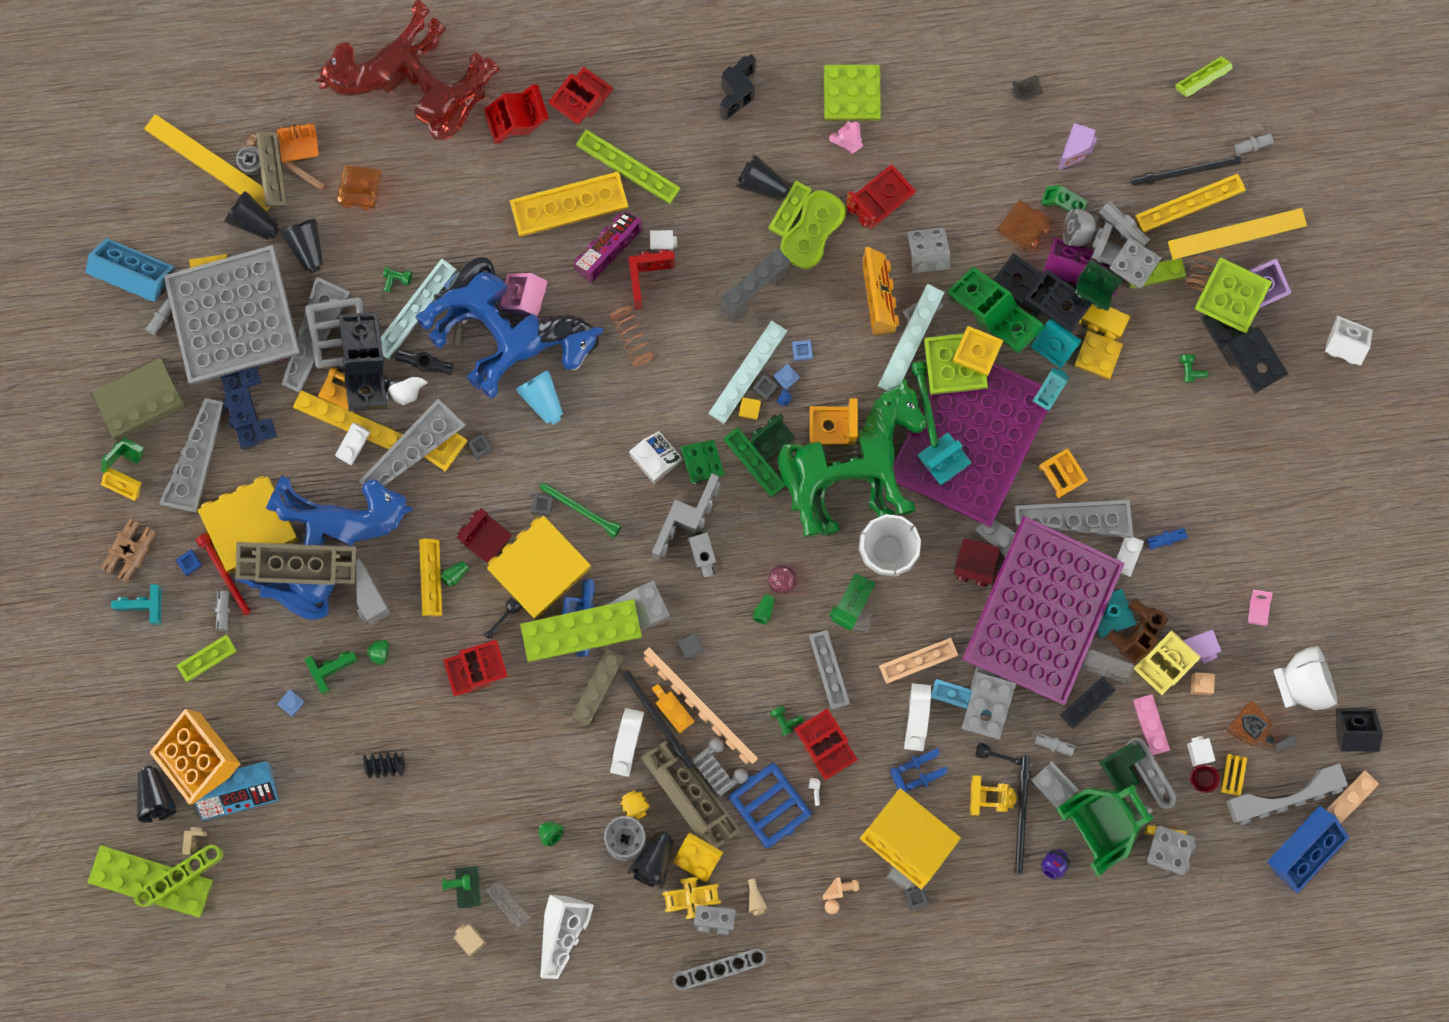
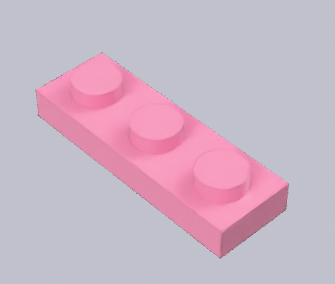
(1151, 724)

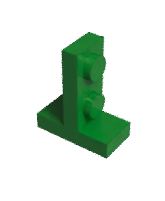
(328, 668)

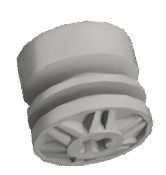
(626, 827)

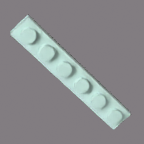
(419, 301)
(911, 338)
(747, 372)

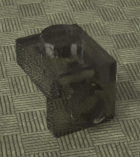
(1027, 88)

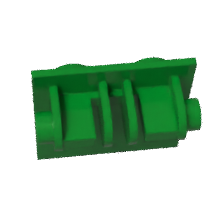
(702, 461)

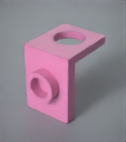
(1259, 608)

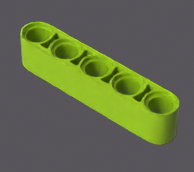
(169, 877)

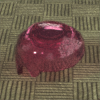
(782, 579)

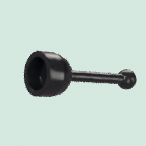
(511, 607)
(984, 751)

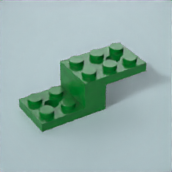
(995, 309)

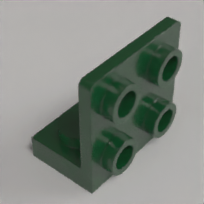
(1097, 285)
(771, 437)

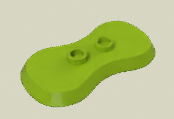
(819, 218)

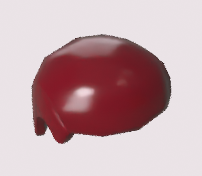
(1205, 778)

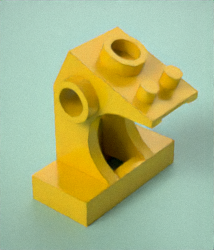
(1006, 796)

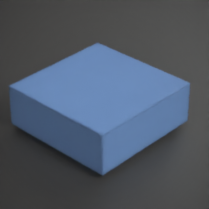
(802, 350)

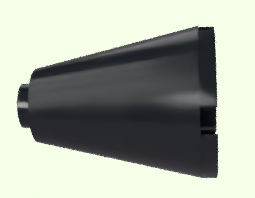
(762, 180)
(251, 217)
(305, 244)
(153, 797)
(653, 861)

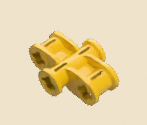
(683, 898)

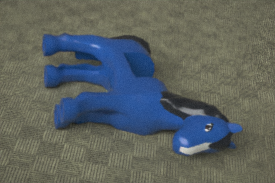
(474, 297)

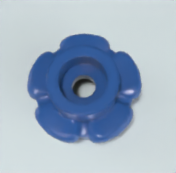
(784, 398)

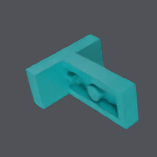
(1051, 388)
(143, 603)

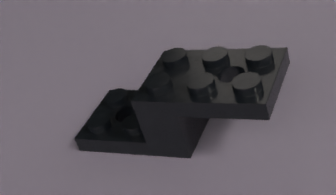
(1042, 292)
(1246, 352)
(362, 361)

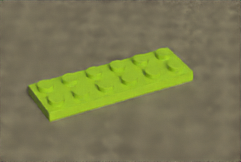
(581, 630)
(130, 873)

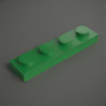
(754, 462)

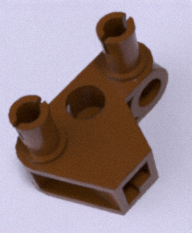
(1144, 630)

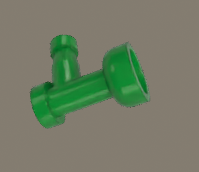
(405, 278)
(1190, 375)
(786, 726)
(450, 884)

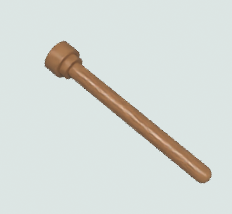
(252, 141)

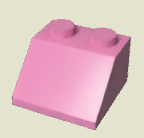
(523, 294)

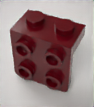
(483, 535)
(976, 562)

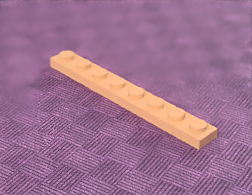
(705, 713)

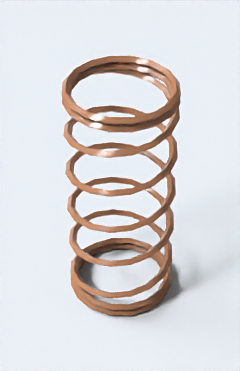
(1189, 280)
(613, 316)

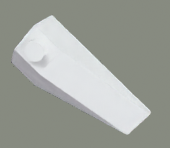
(562, 925)

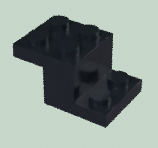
(737, 86)

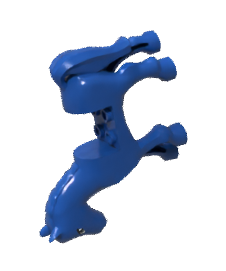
(336, 522)

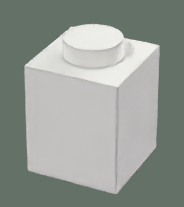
(662, 240)
(1200, 751)

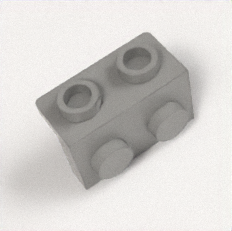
(714, 919)

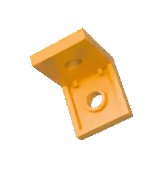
(844, 420)

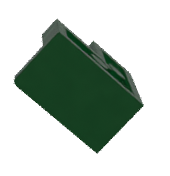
(1118, 765)

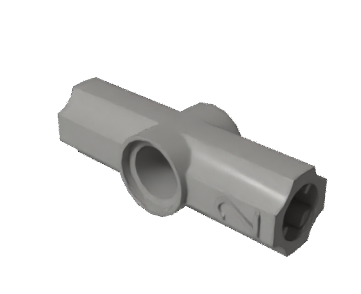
(1123, 225)

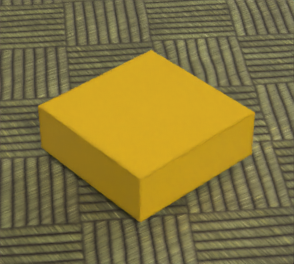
(749, 408)

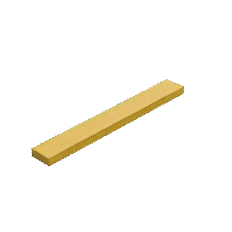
(205, 159)
(1237, 233)

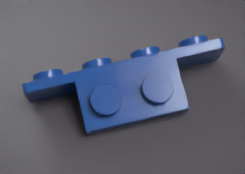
(576, 604)

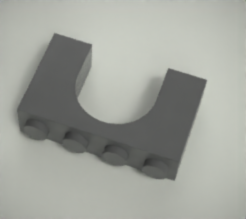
(771, 269)

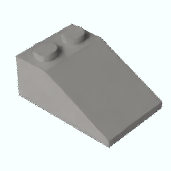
(368, 597)
(648, 603)

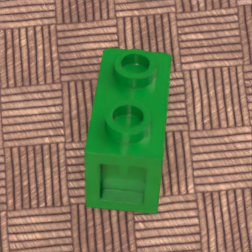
(1063, 198)
(125, 448)

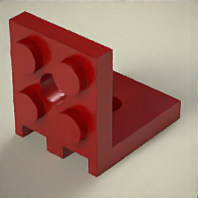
(645, 263)

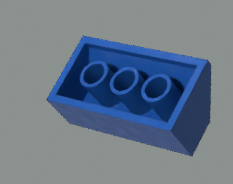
(1308, 849)

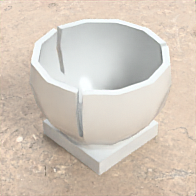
(890, 545)
(1307, 681)

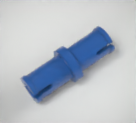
(1167, 538)

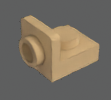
(189, 842)

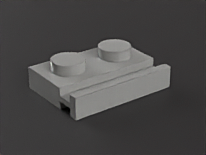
(1054, 785)

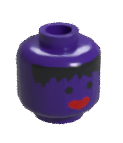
(1055, 863)

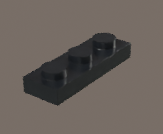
(1087, 702)

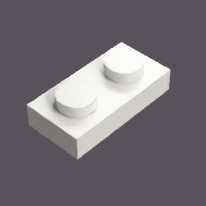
(352, 443)
(1129, 554)

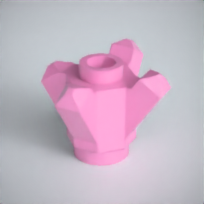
(848, 137)

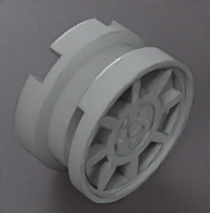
(248, 161)

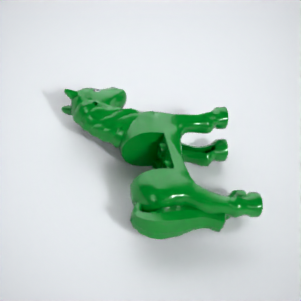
(810, 477)

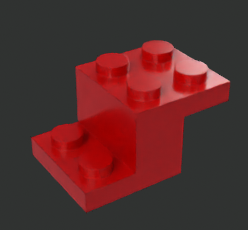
(580, 96)
(516, 113)
(475, 668)
(826, 744)

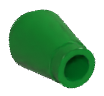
(453, 574)
(763, 611)

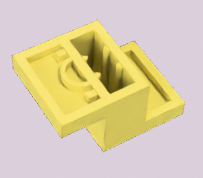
(1167, 662)

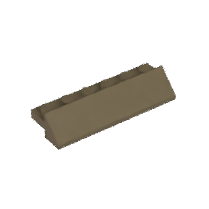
(295, 563)
(691, 795)

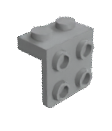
(929, 250)
(1105, 251)
(1135, 263)
(1171, 850)

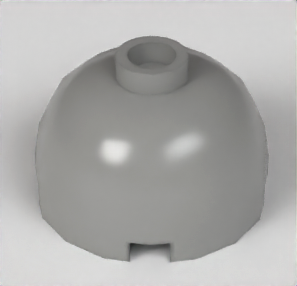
(1080, 228)

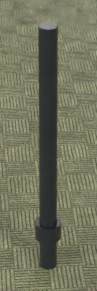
(1150, 178)
(679, 749)
(1024, 776)

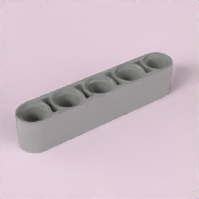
(729, 969)

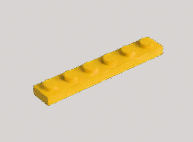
(1190, 203)
(343, 419)

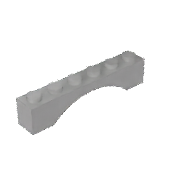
(1324, 781)

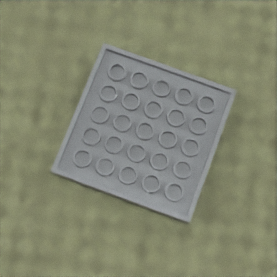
(231, 314)

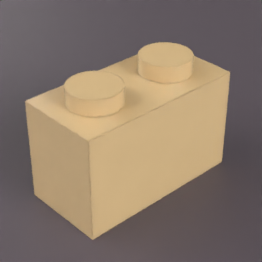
(469, 939)

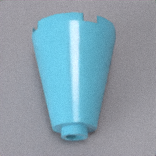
(542, 397)

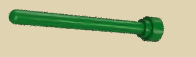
(919, 370)
(610, 527)

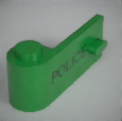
(852, 602)

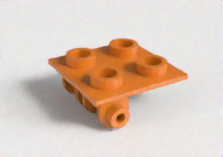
(298, 142)

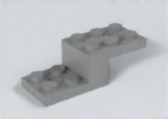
(686, 518)
(991, 694)

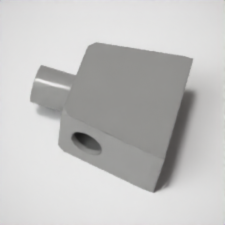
(699, 544)

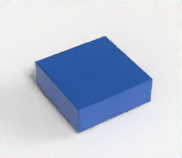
(189, 562)

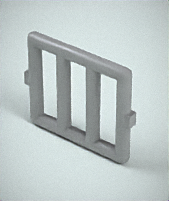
(313, 327)

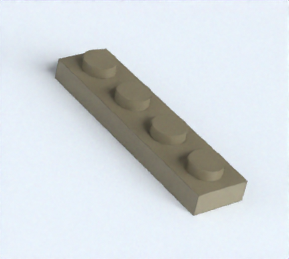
(271, 169)
(597, 687)

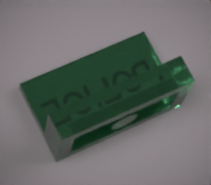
(471, 897)

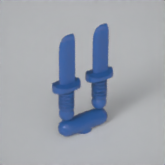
(897, 778)

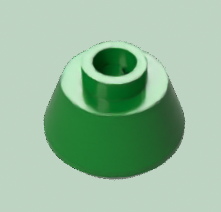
(378, 651)
(550, 833)

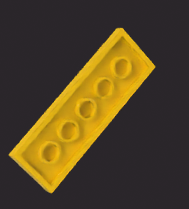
(569, 204)

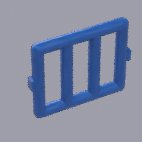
(794, 799)

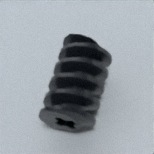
(384, 765)

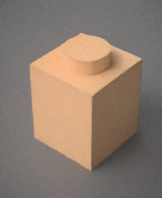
(1202, 683)

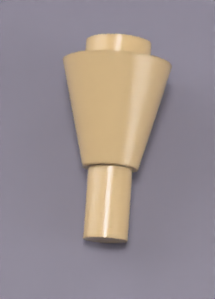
(756, 903)

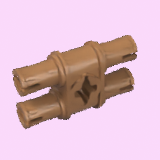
(132, 560)

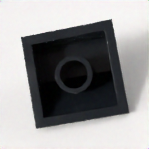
(1358, 730)

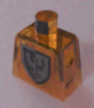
(1252, 726)

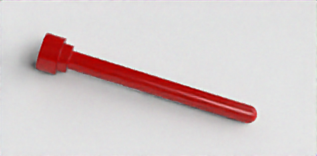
(206, 543)

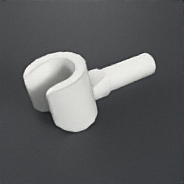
(815, 784)

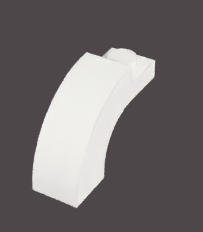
(918, 717)
(626, 742)

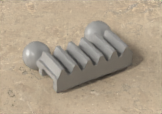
(714, 772)

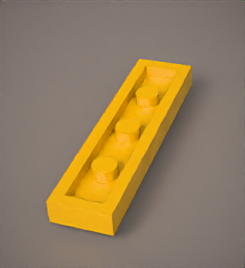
(430, 577)

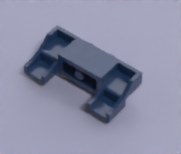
(242, 410)

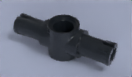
(415, 359)

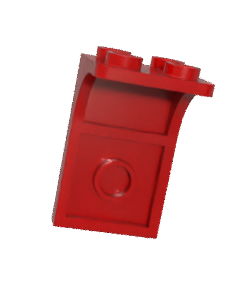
(880, 197)

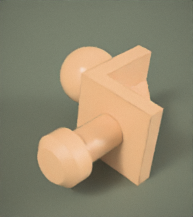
(835, 891)

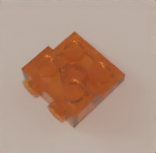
(359, 187)
(1024, 226)

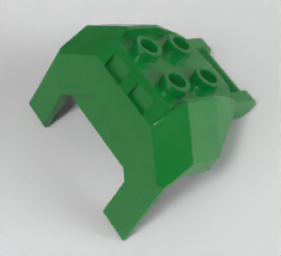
(1106, 823)

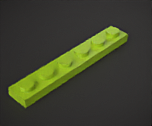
(628, 167)

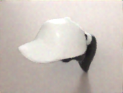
(403, 391)

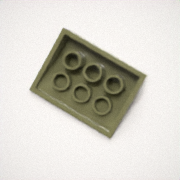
(138, 400)

